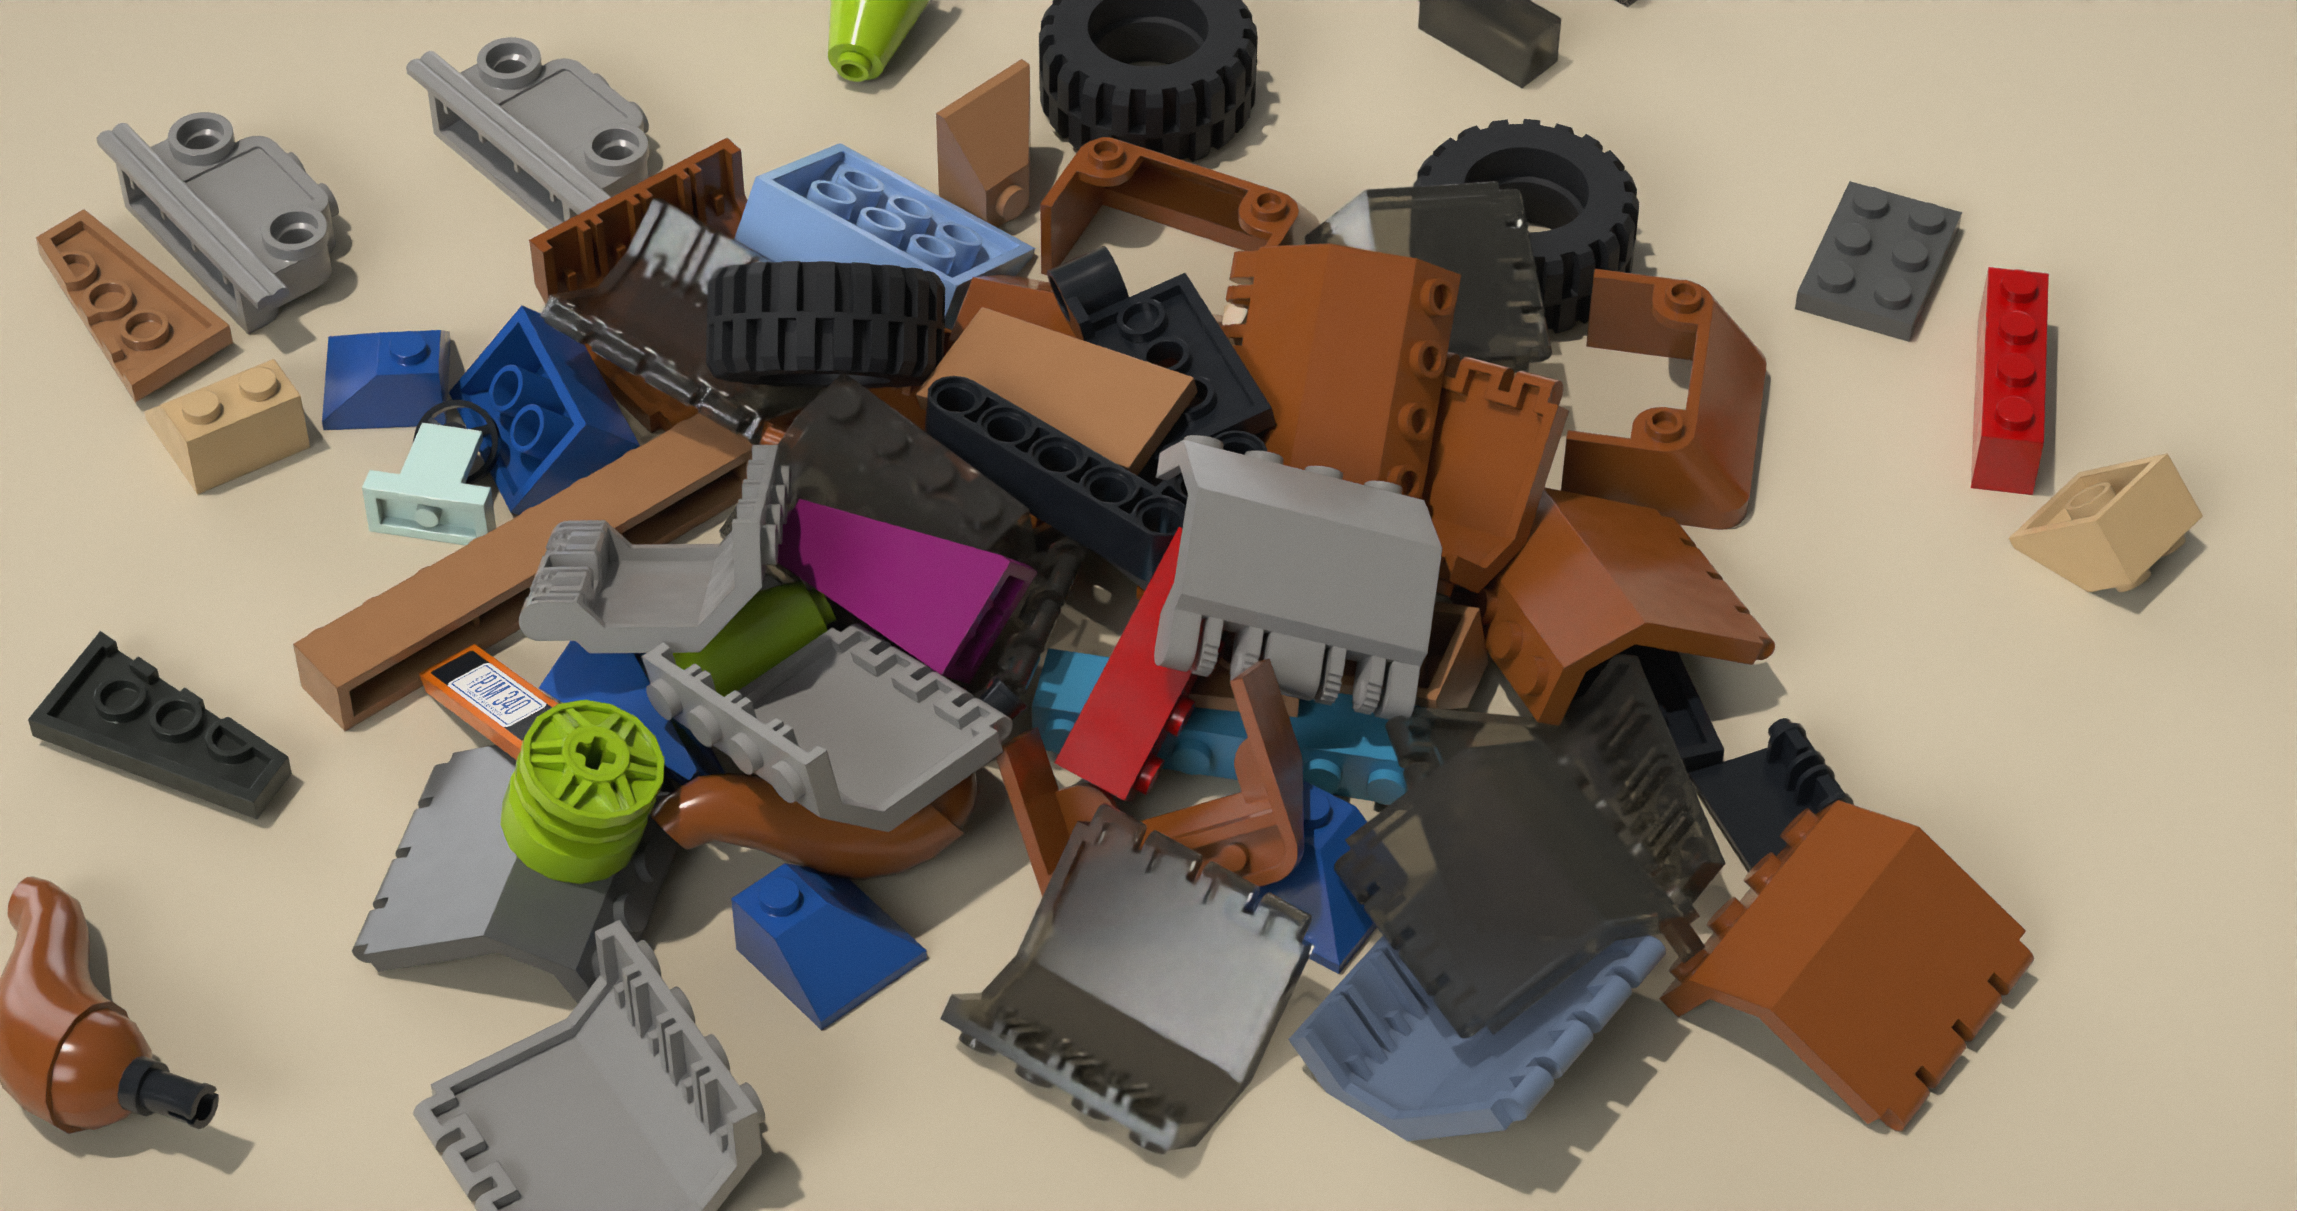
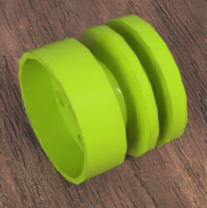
(582, 791)

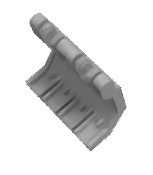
(1300, 576)
(642, 595)

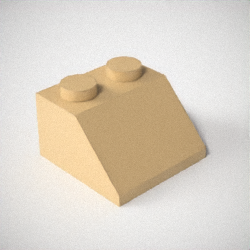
(232, 426)
(2111, 524)

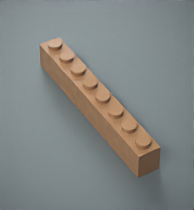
(479, 590)

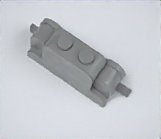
(537, 131)
(229, 212)

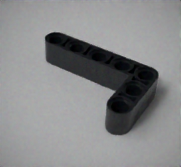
(1063, 478)

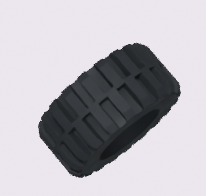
(1165, 108)
(1564, 187)
(824, 319)

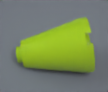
(868, 34)
(762, 635)

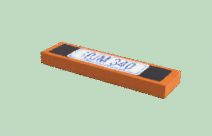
(487, 696)

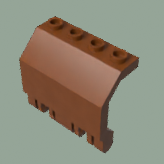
(1346, 355)

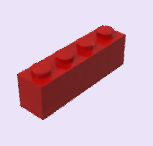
(2010, 381)
(1133, 701)

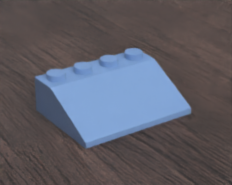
(860, 212)

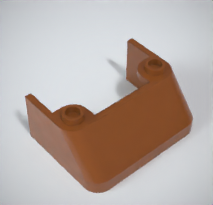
(1166, 193)
(1677, 460)
(1245, 832)

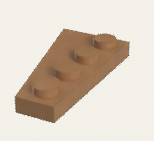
(130, 307)

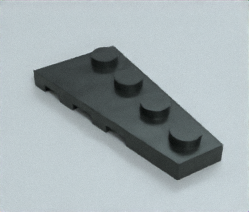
(145, 726)

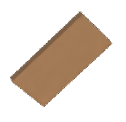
(1080, 388)

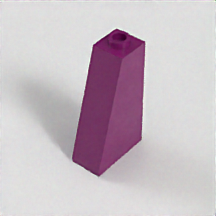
(911, 587)

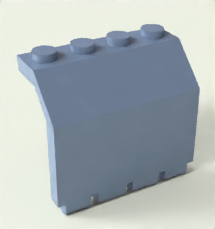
(1406, 1068)

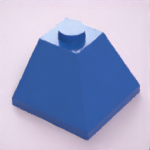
(385, 379)
(1338, 920)
(820, 940)

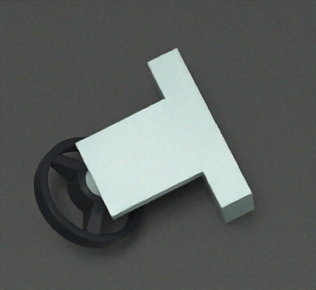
(433, 491)

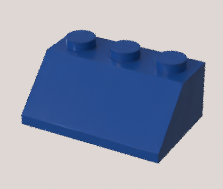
(548, 407)

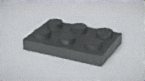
(1878, 261)

